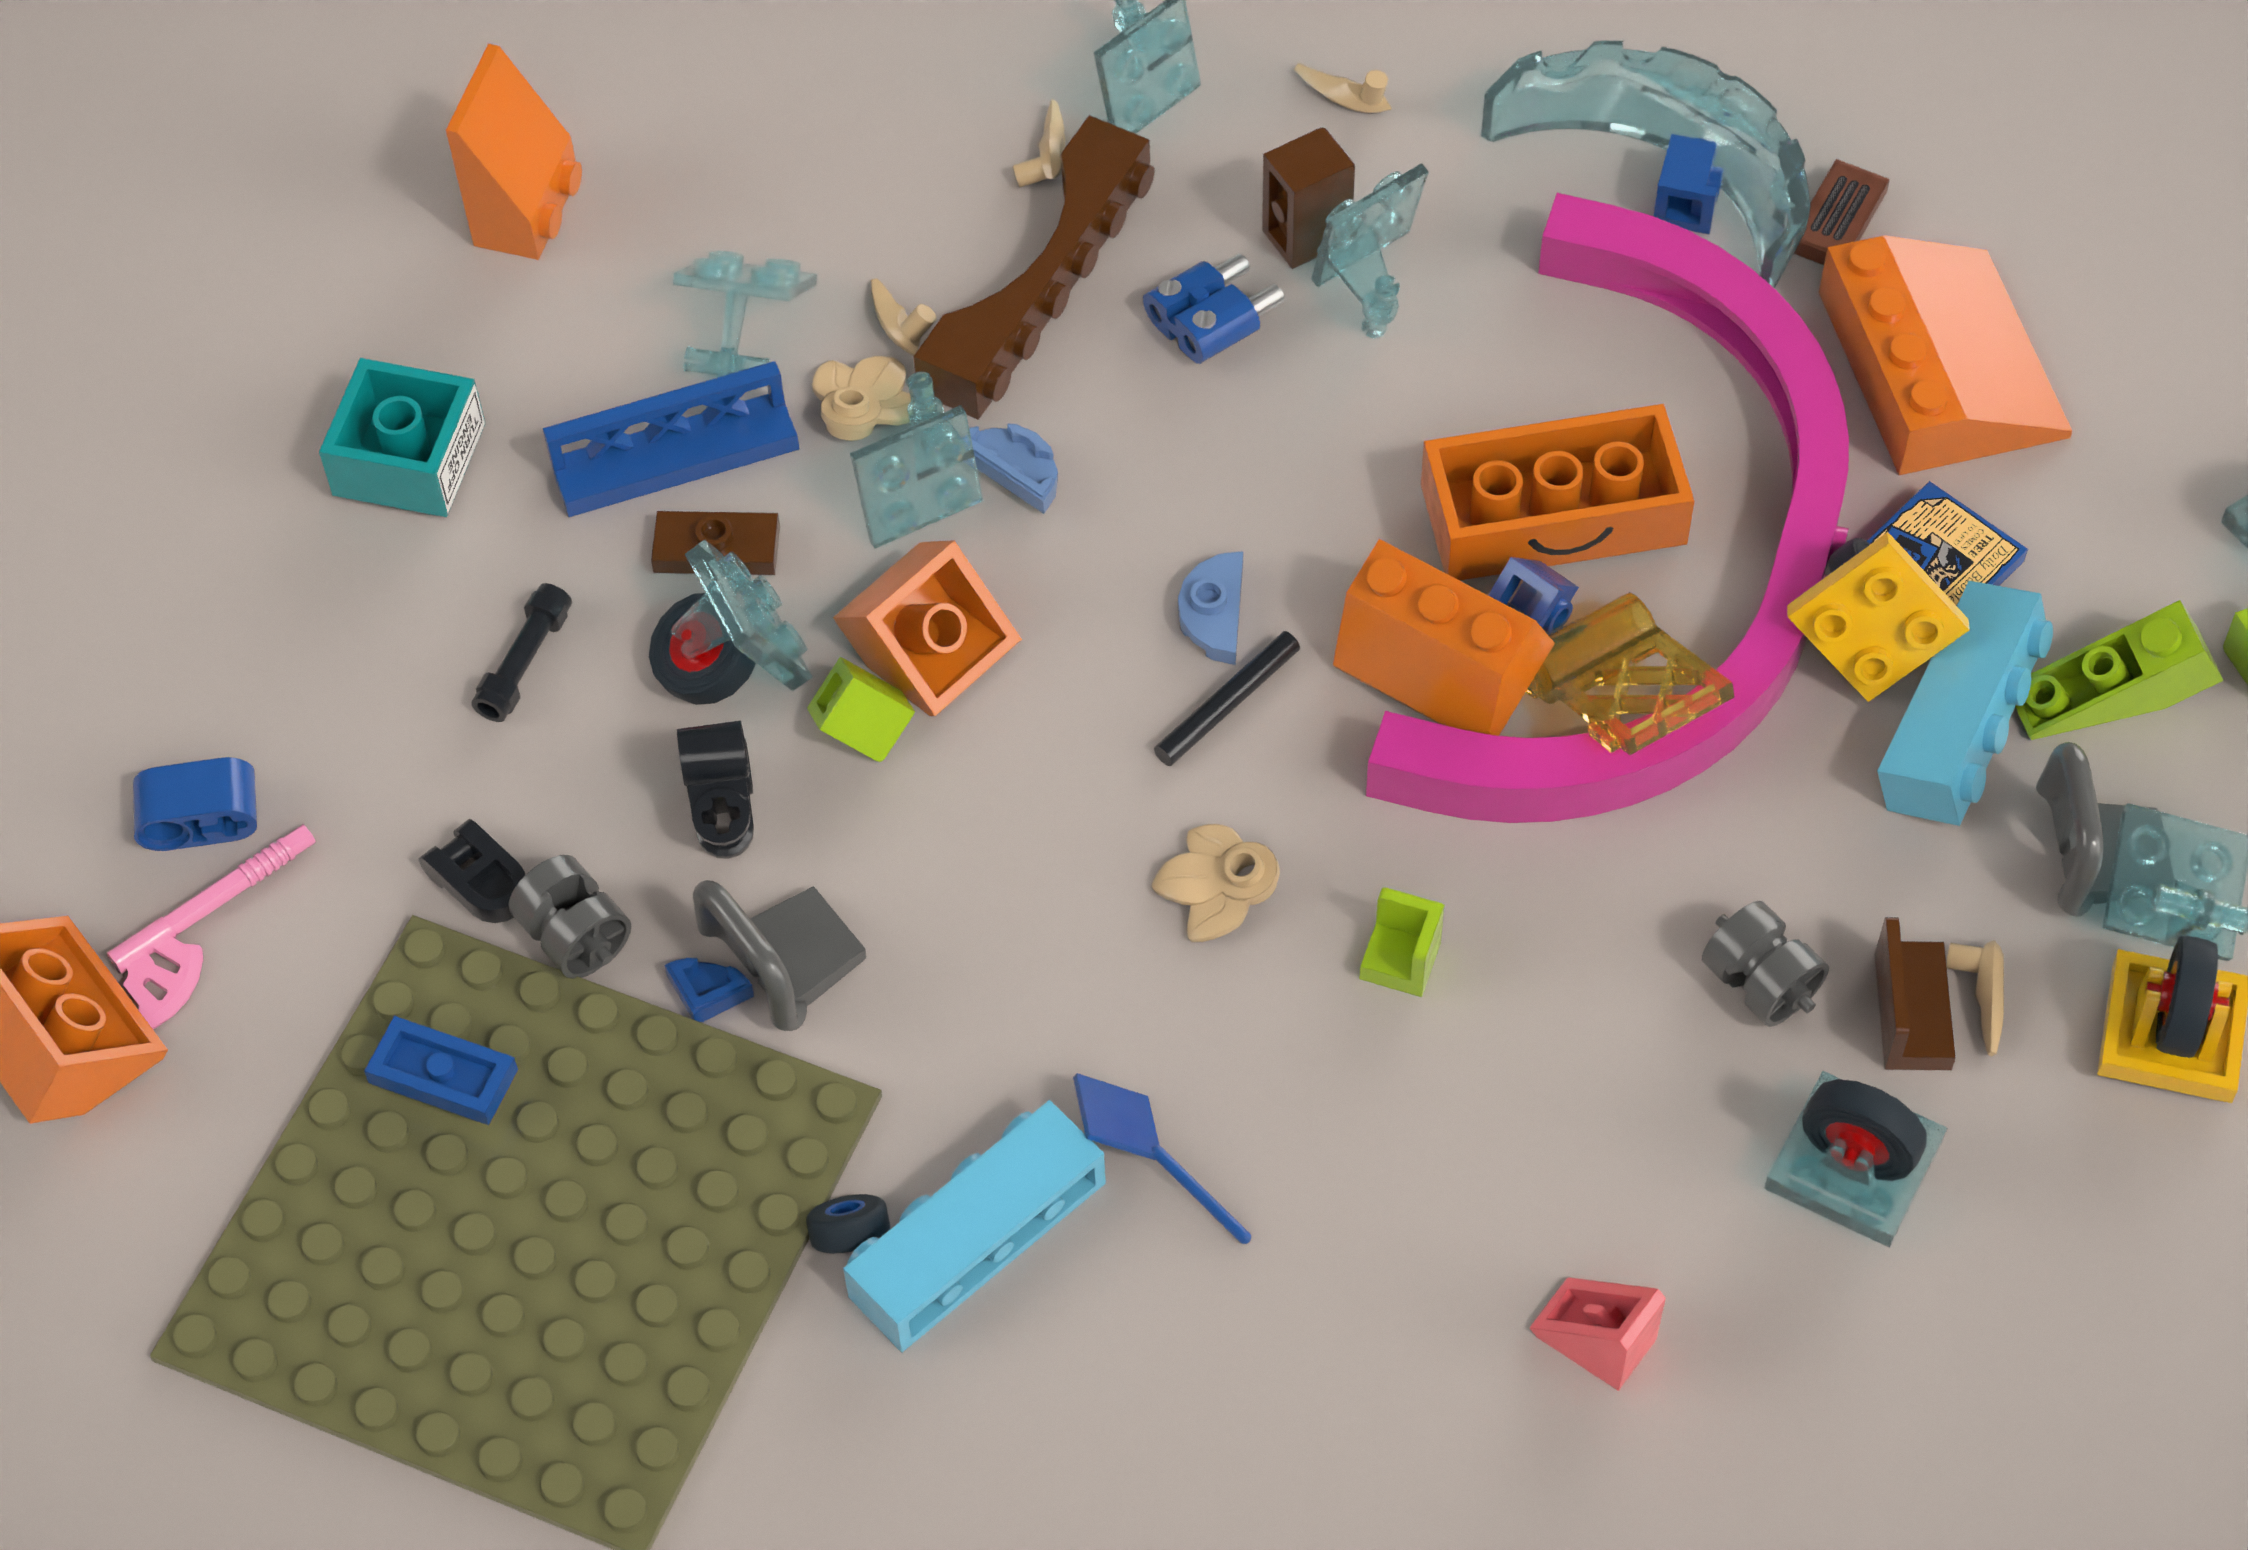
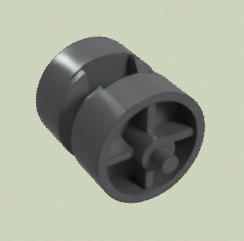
(569, 916)
(1773, 971)

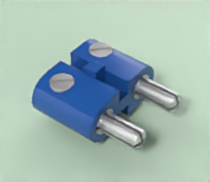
(1204, 311)

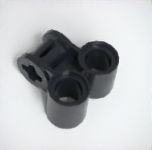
(718, 782)

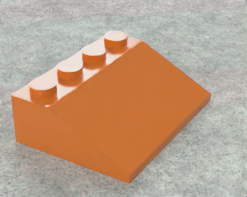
(1938, 351)

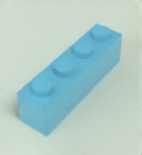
(1965, 705)
(974, 1224)

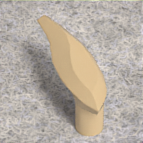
(1348, 93)
(1051, 146)
(900, 328)
(1990, 985)

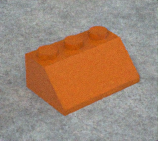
(1437, 643)
(65, 1023)

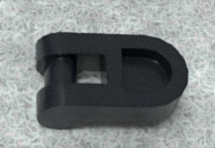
(486, 883)

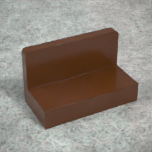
(1913, 1002)

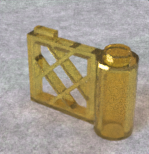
(1604, 651)

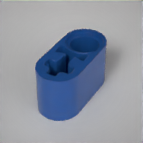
(194, 804)

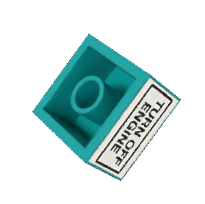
(402, 437)

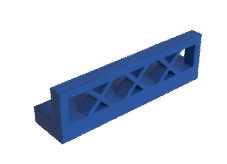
(672, 446)

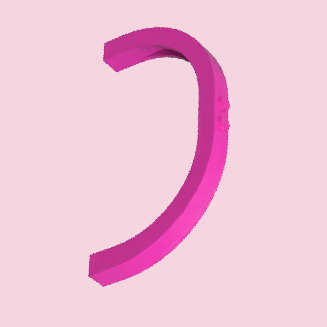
(1574, 775)

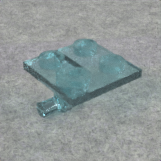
(1147, 63)
(1355, 240)
(727, 273)
(918, 471)
(2177, 880)

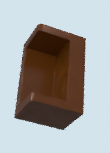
(1300, 191)

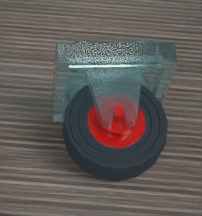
(715, 638)
(1856, 1157)

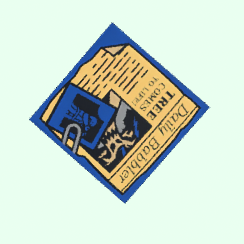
(1952, 542)

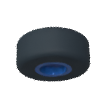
(847, 1222)

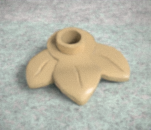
(861, 396)
(1210, 883)

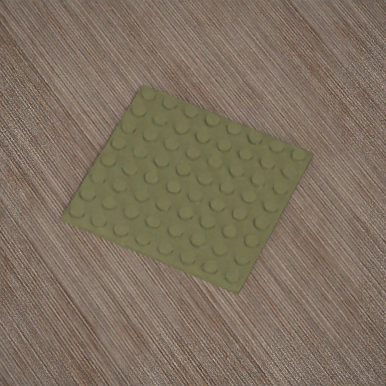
(536, 1291)

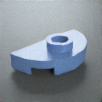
(1017, 462)
(1212, 605)

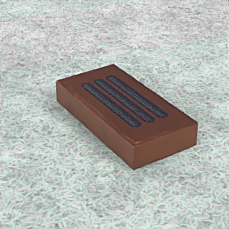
(1841, 209)

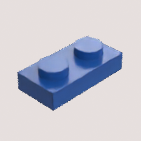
(441, 1070)

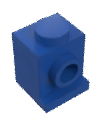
(1689, 184)
(1541, 596)

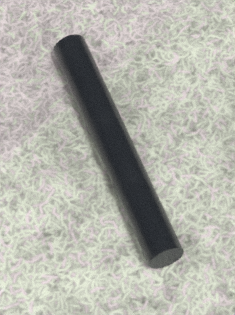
(1226, 698)

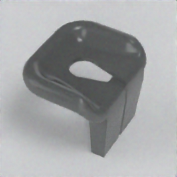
(2083, 828)
(792, 947)

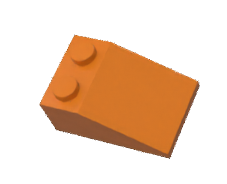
(510, 160)

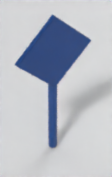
(1126, 1123)

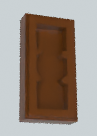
(747, 534)

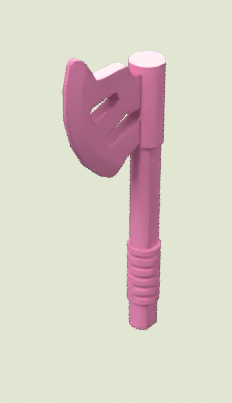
(160, 935)

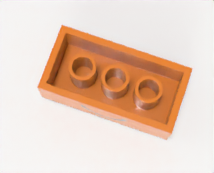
(1557, 491)

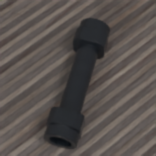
(498, 692)

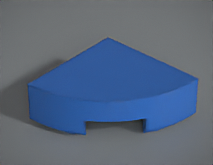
(707, 987)

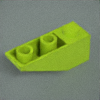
(2121, 675)

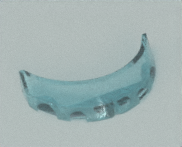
(1660, 96)

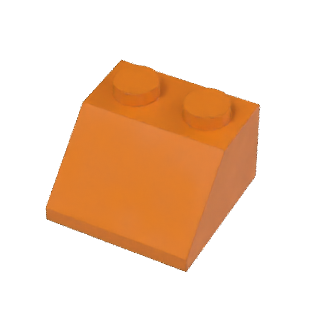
(928, 625)

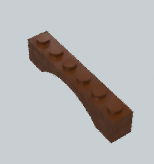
(982, 344)

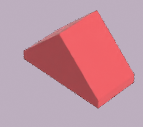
(1602, 1326)

